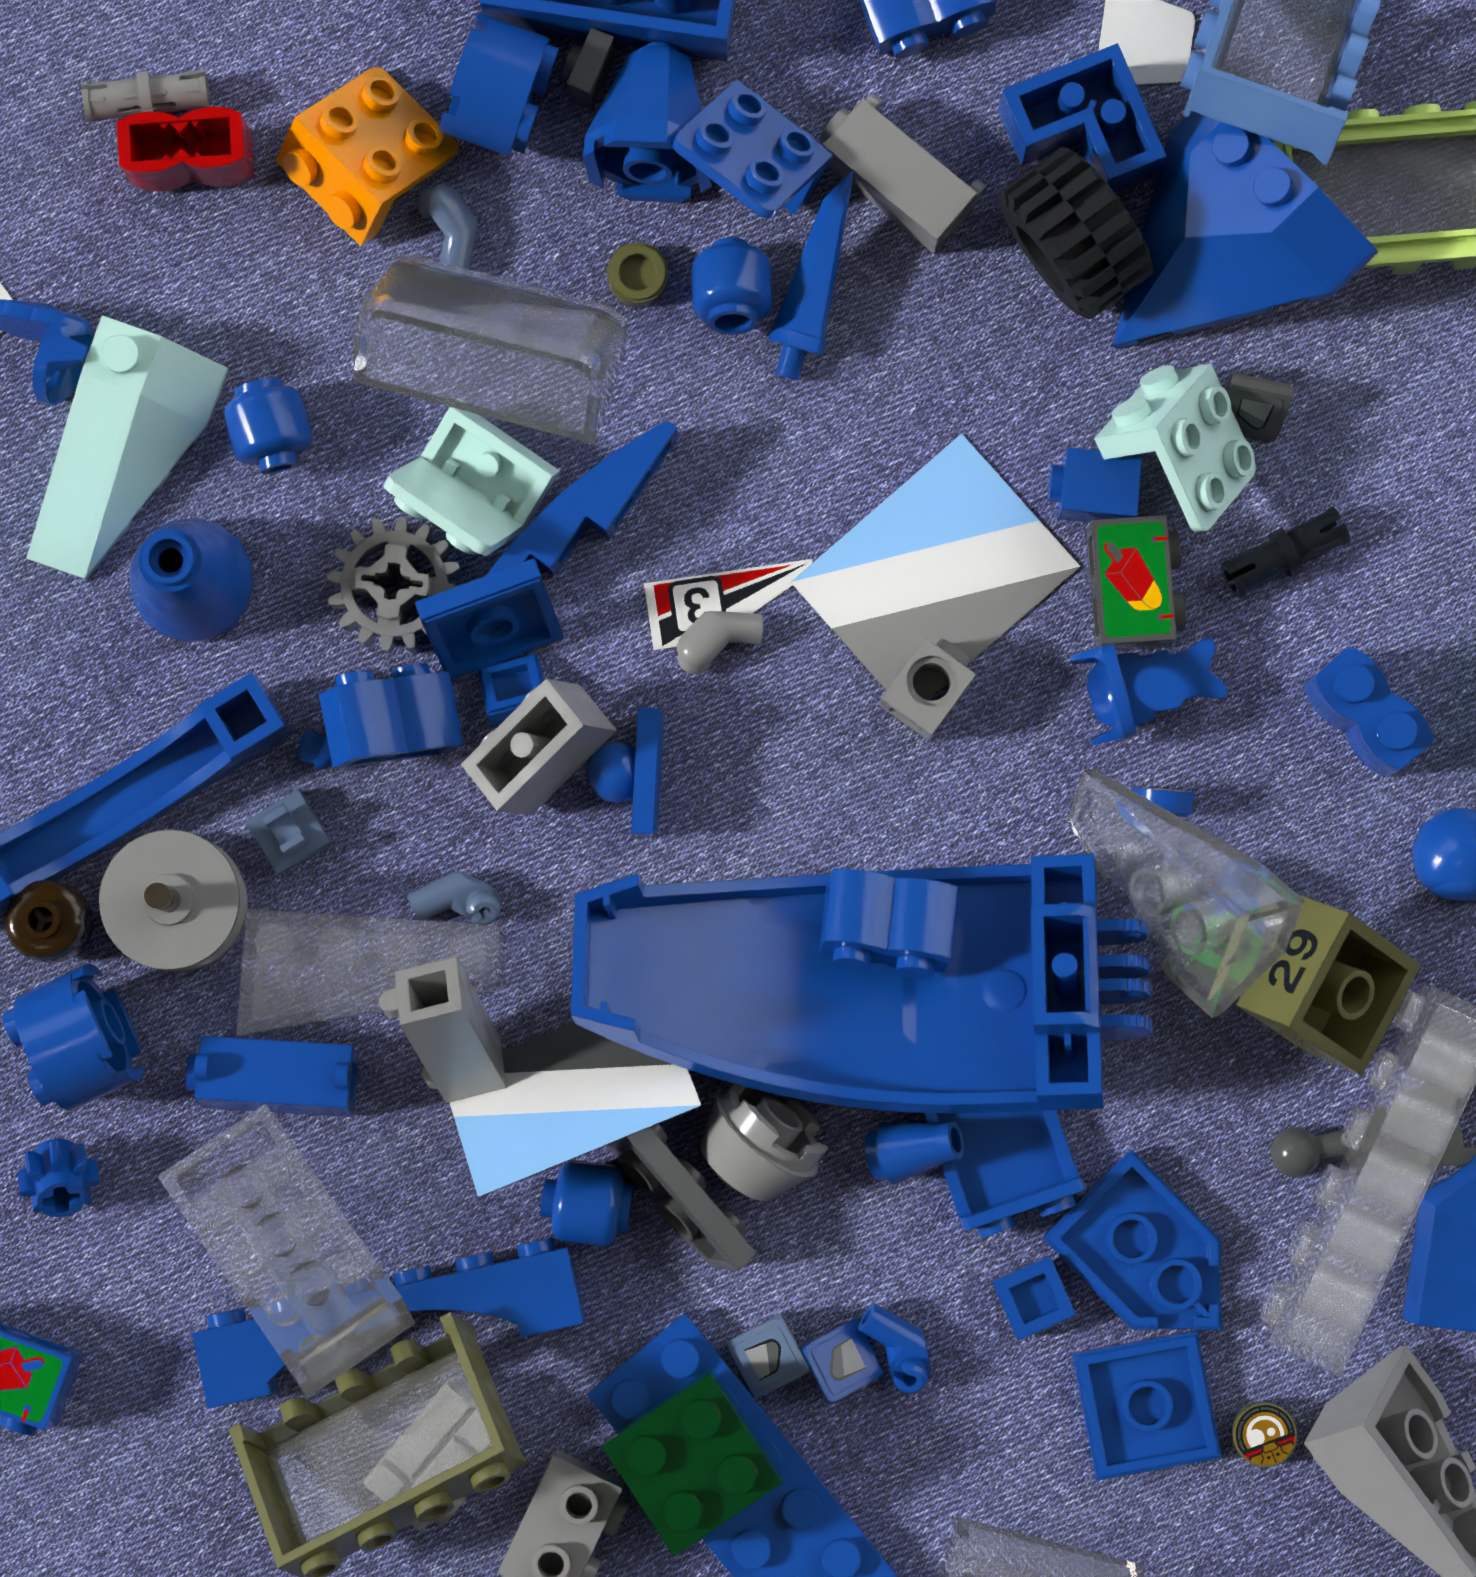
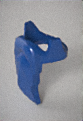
(63, 345)
(1131, 688)

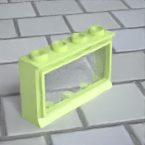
(1405, 183)

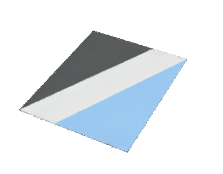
(564, 1100)

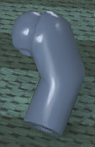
(454, 219)
(460, 894)

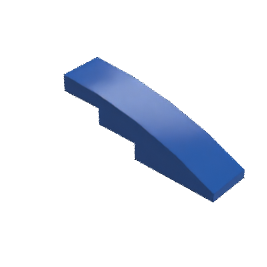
(594, 500)

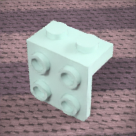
(1194, 434)
(473, 483)

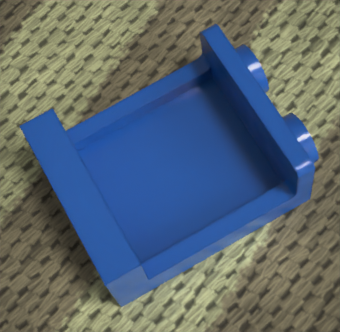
(1008, 1168)

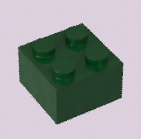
(692, 1461)

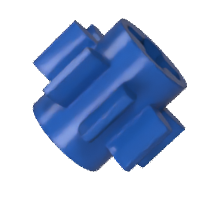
(58, 1177)

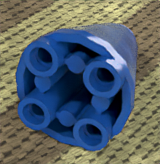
(205, 593)

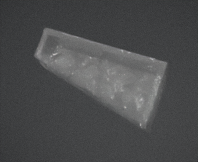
(336, 967)

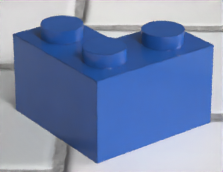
(1090, 105)

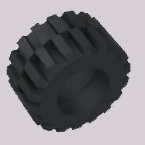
(1076, 232)

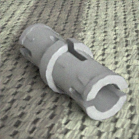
(144, 94)

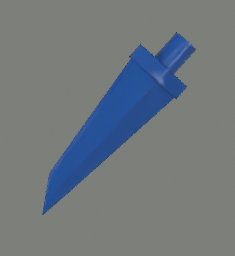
(808, 300)

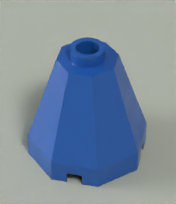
(638, 124)

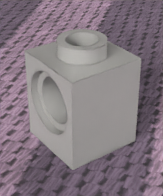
(922, 714)

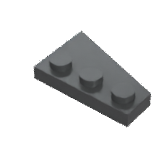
(683, 1204)

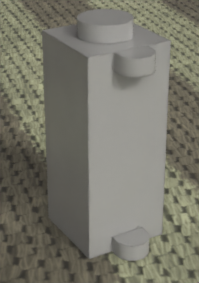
(898, 174)
(447, 1029)

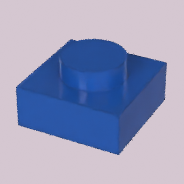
(1033, 1297)

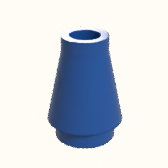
(908, 1149)

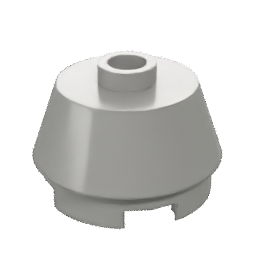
(760, 1142)

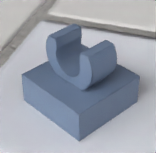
(288, 832)

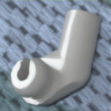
(710, 635)

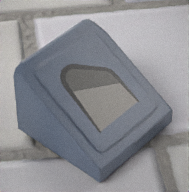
(768, 1356)

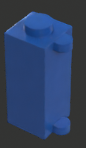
(275, 1073)

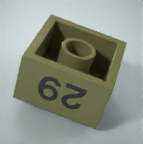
(1332, 987)

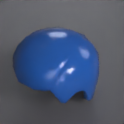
(1447, 854)

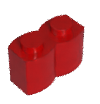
(200, 146)

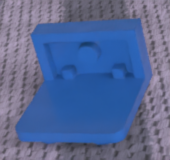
(753, 152)

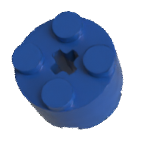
(496, 84)
(74, 1039)

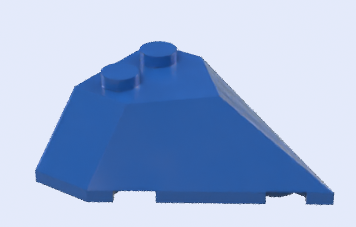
(1235, 235)

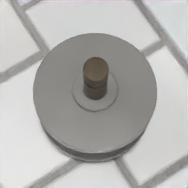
(173, 901)

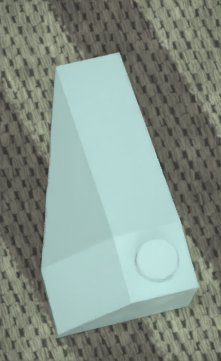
(125, 431)

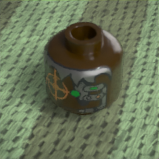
(70, 920)

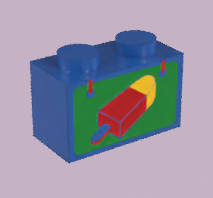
(33, 1380)

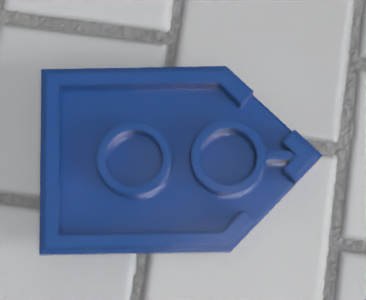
(1142, 1250)
(1444, 1255)

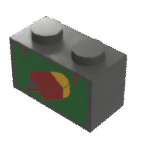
(1133, 582)

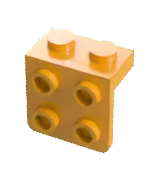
(364, 151)

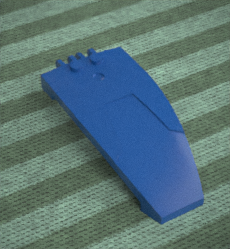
(738, 991)

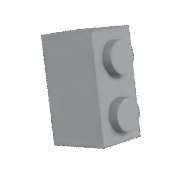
(538, 747)
(565, 1521)

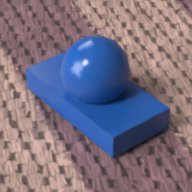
(626, 772)

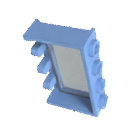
(1280, 67)

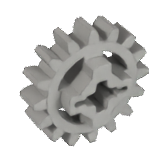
(397, 558)

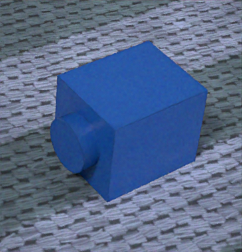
(1095, 487)

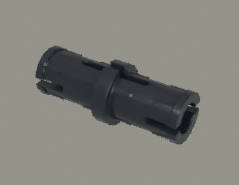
(1285, 552)

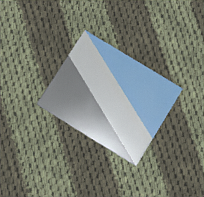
(935, 562)

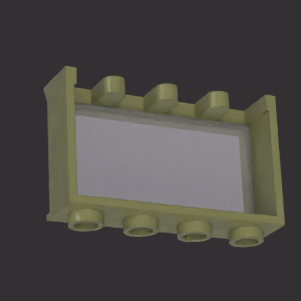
(378, 1452)

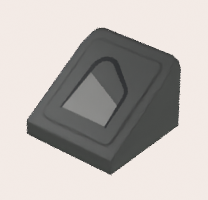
(1259, 405)

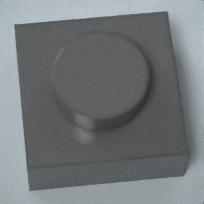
(589, 67)

